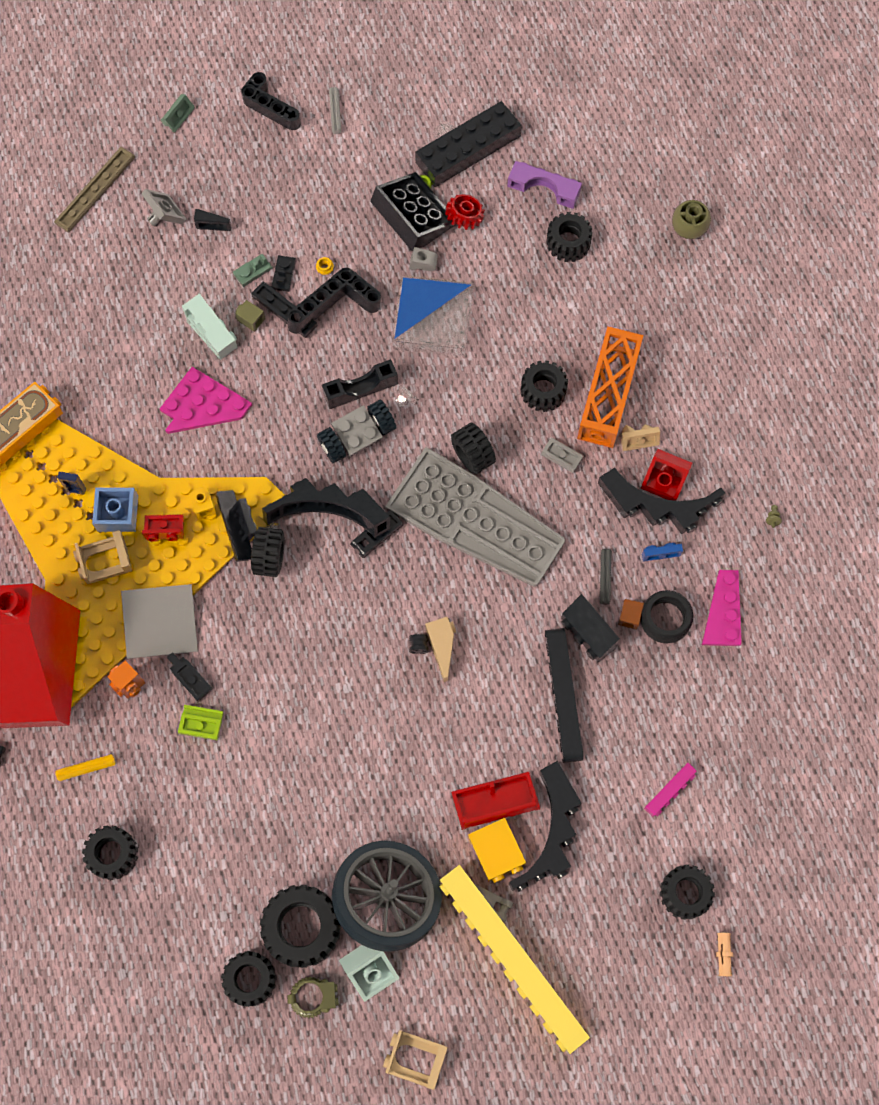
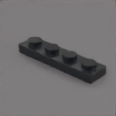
(278, 305)

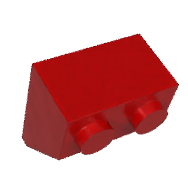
(666, 475)

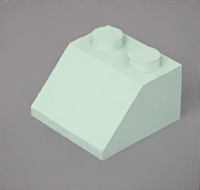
(368, 971)

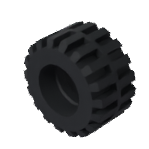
(569, 224)
(541, 399)
(473, 448)
(267, 551)
(95, 844)
(704, 887)
(231, 973)

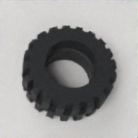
(272, 920)

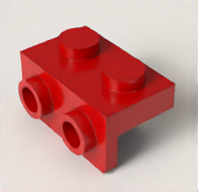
(163, 527)

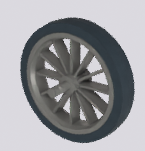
(386, 896)

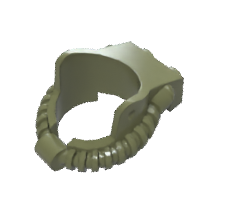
(329, 998)

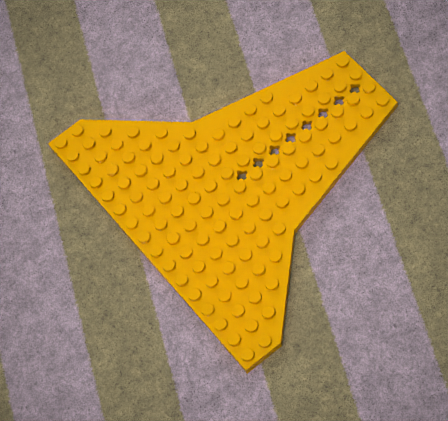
(53, 525)

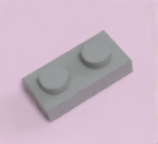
(562, 455)

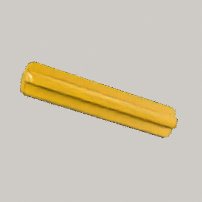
(85, 767)

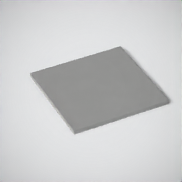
(159, 621)

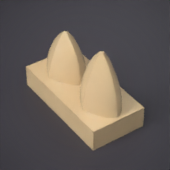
(640, 438)

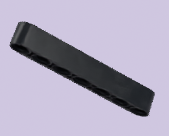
(564, 695)

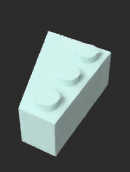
(209, 326)

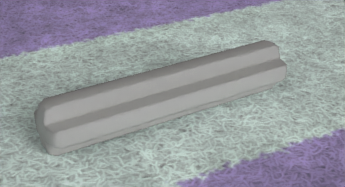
(335, 110)

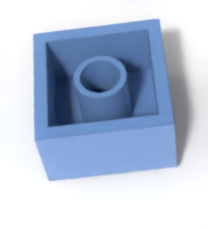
(115, 509)

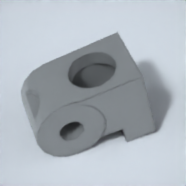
(423, 260)

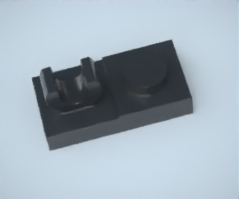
(283, 273)

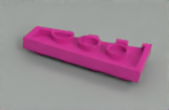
(723, 621)

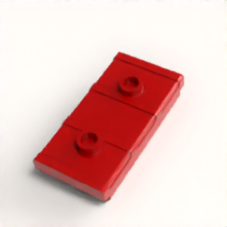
(495, 800)

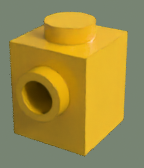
(202, 502)

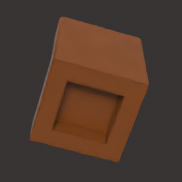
(630, 614)

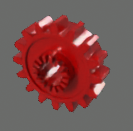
(465, 211)

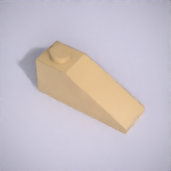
(441, 639)

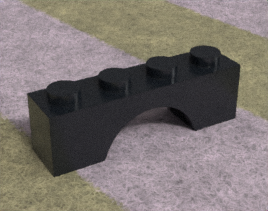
(344, 391)

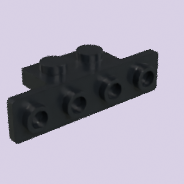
(238, 523)

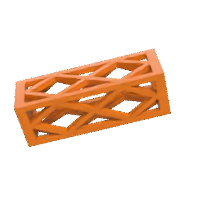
(597, 431)

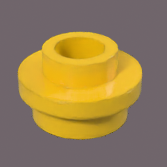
(324, 261)

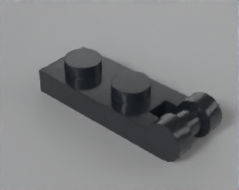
(395, 524)

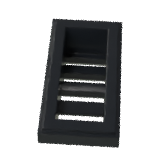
(210, 221)

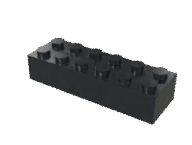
(468, 143)

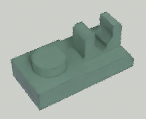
(178, 113)
(252, 270)

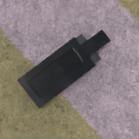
(189, 677)

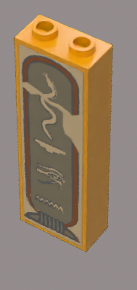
(26, 418)

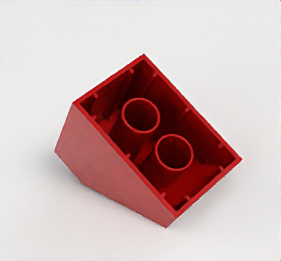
(36, 657)

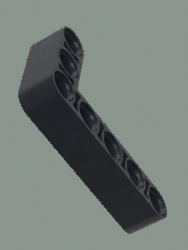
(340, 284)

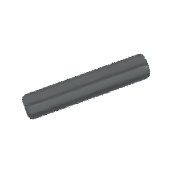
(605, 576)

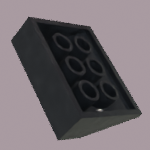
(411, 210)

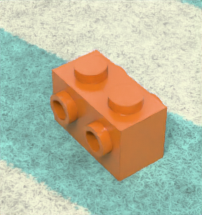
(125, 680)

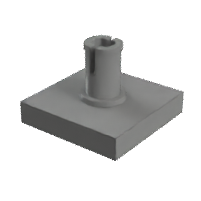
(163, 208)

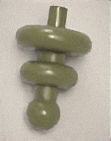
(774, 517)

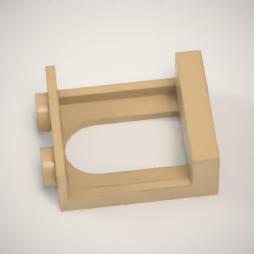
(84, 552)
(395, 1069)

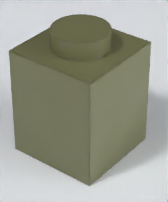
(250, 315)

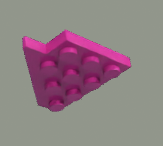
(202, 403)

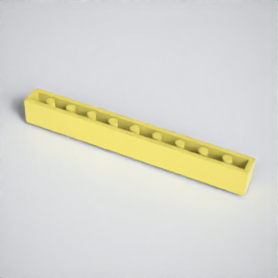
(515, 960)

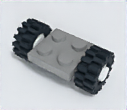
(356, 431)

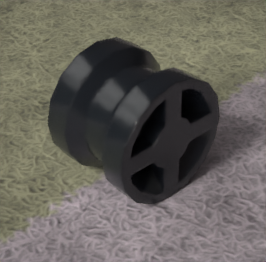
(418, 644)

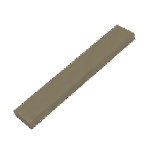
(94, 189)

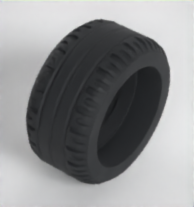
(657, 633)

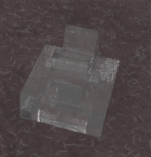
(405, 397)

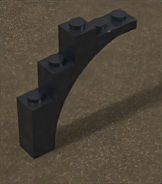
(306, 498)
(657, 510)
(562, 801)

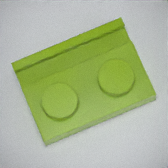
(200, 722)

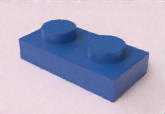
(667, 551)

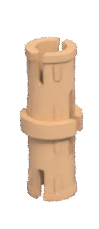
(724, 954)

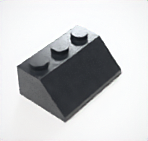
(589, 629)

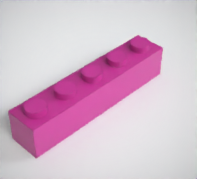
(670, 790)

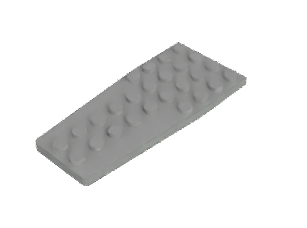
(474, 518)

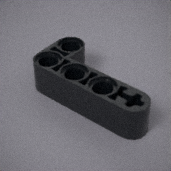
(256, 98)

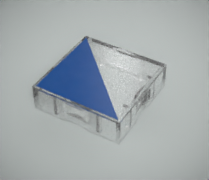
(433, 316)

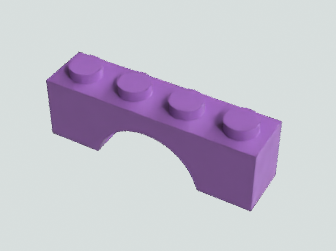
(525, 176)

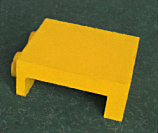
(497, 850)

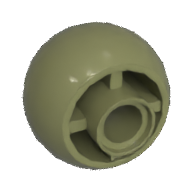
(688, 225)

